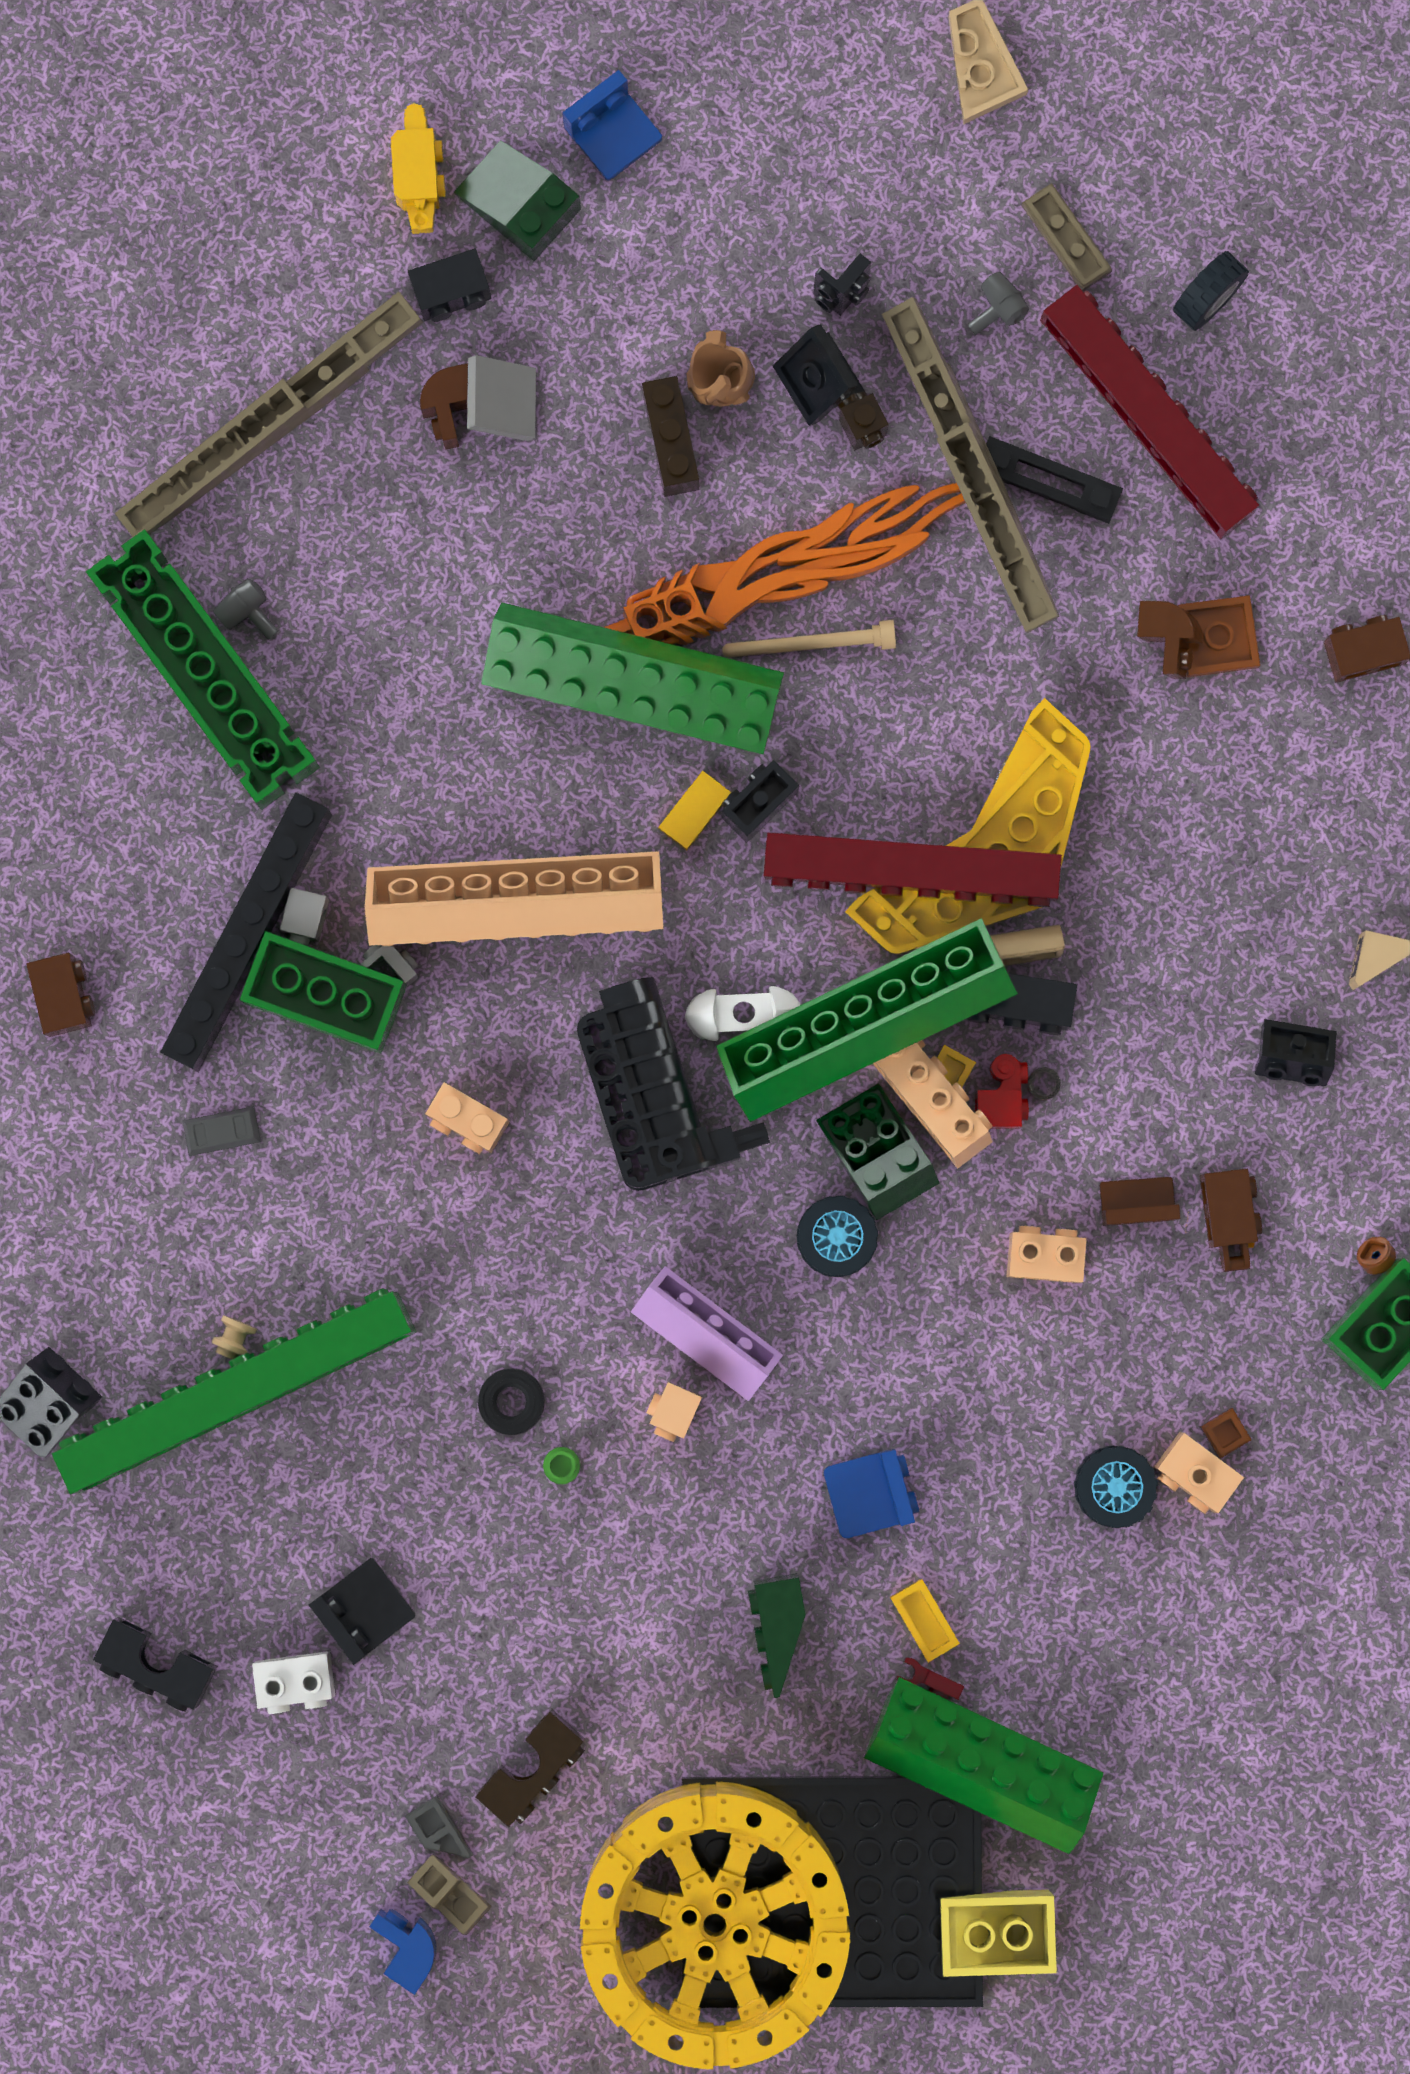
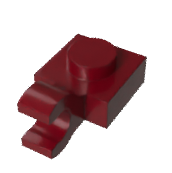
(937, 1683)

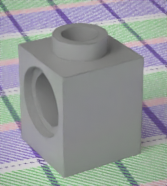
(304, 916)

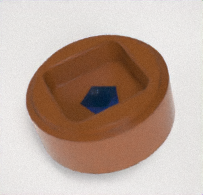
(1376, 1255)

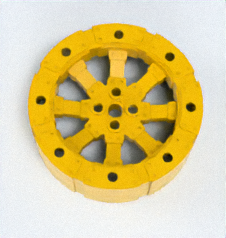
(693, 1810)

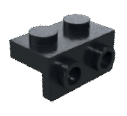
(847, 289)

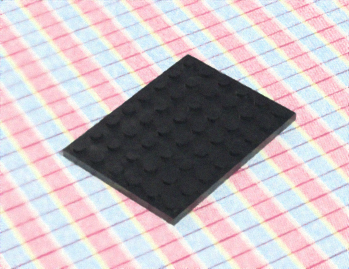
(895, 1858)

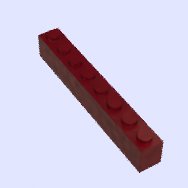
(1149, 411)
(912, 867)

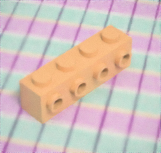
(936, 1102)

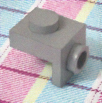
(401, 963)

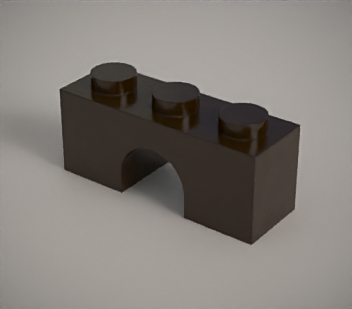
(670, 436)
(511, 1795)

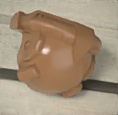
(719, 372)

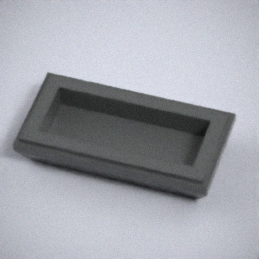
(221, 1131)

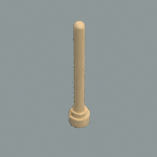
(879, 635)

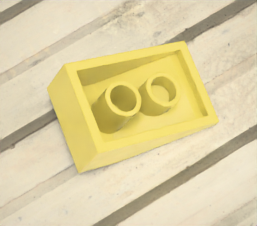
(998, 1933)

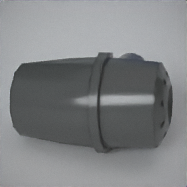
(1005, 303)
(244, 603)

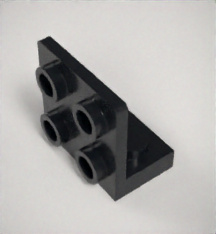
(362, 1610)

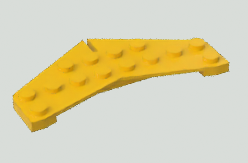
(1025, 813)

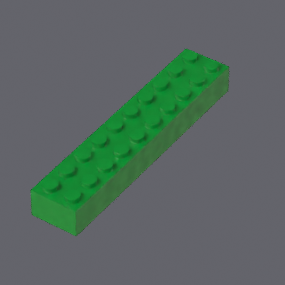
(232, 1393)

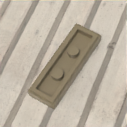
(1066, 237)

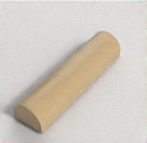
(1029, 945)

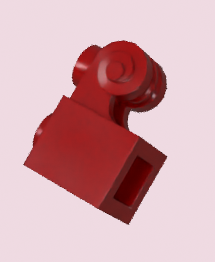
(1005, 1105)

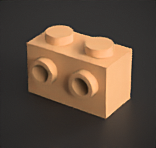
(468, 1118)
(1046, 1256)

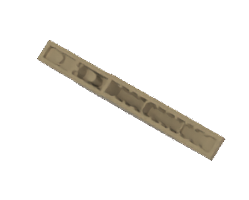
(270, 417)
(971, 465)

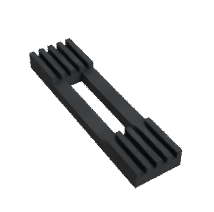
(1097, 499)

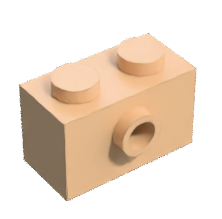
(673, 1411)
(1197, 1473)

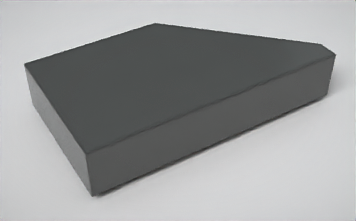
(437, 1829)

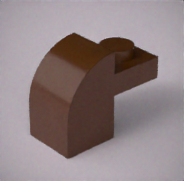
(442, 395)
(1176, 627)

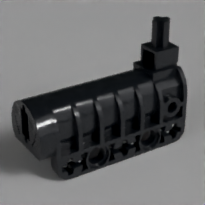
(653, 1090)

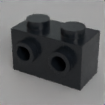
(450, 285)
(759, 801)

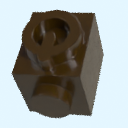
(863, 420)

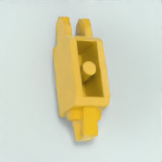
(415, 170)

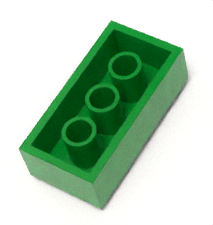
(323, 992)

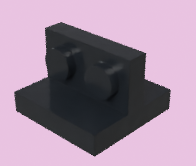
(816, 375)

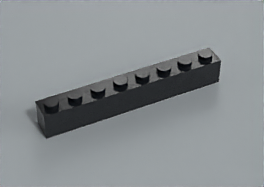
(240, 940)

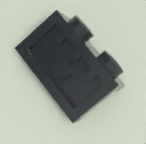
(1296, 1053)

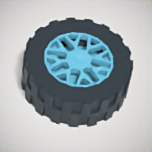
(837, 1236)
(1115, 1486)

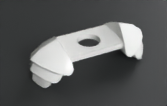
(714, 1013)

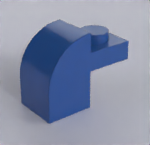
(415, 1952)

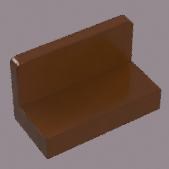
(1138, 1201)

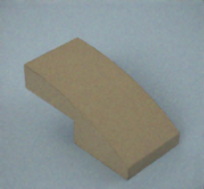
(449, 1894)

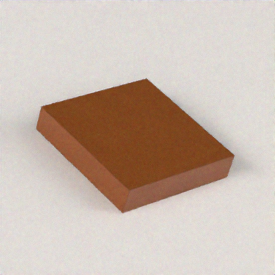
(1227, 636)

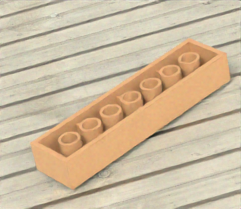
(513, 898)

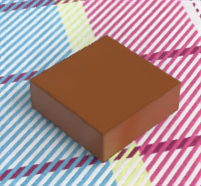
(1225, 1433)

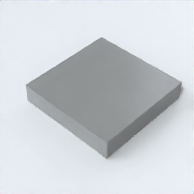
(501, 398)

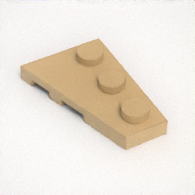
(982, 62)

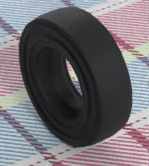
(511, 1424)

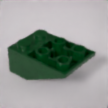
(878, 1151)
(781, 1617)

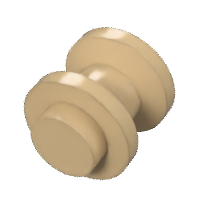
(233, 1338)

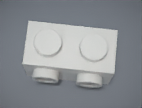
(294, 1681)

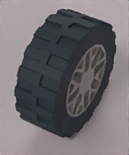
(1210, 290)

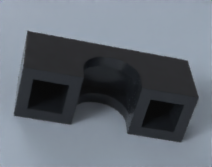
(124, 1654)

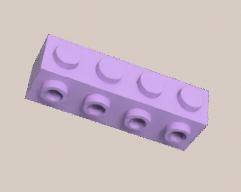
(737, 1360)

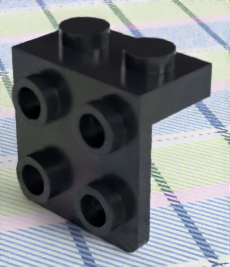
(45, 1401)

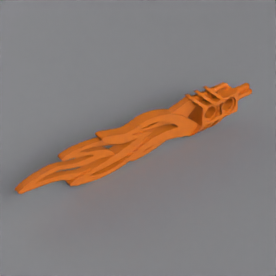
(815, 567)

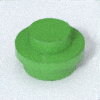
(561, 1465)

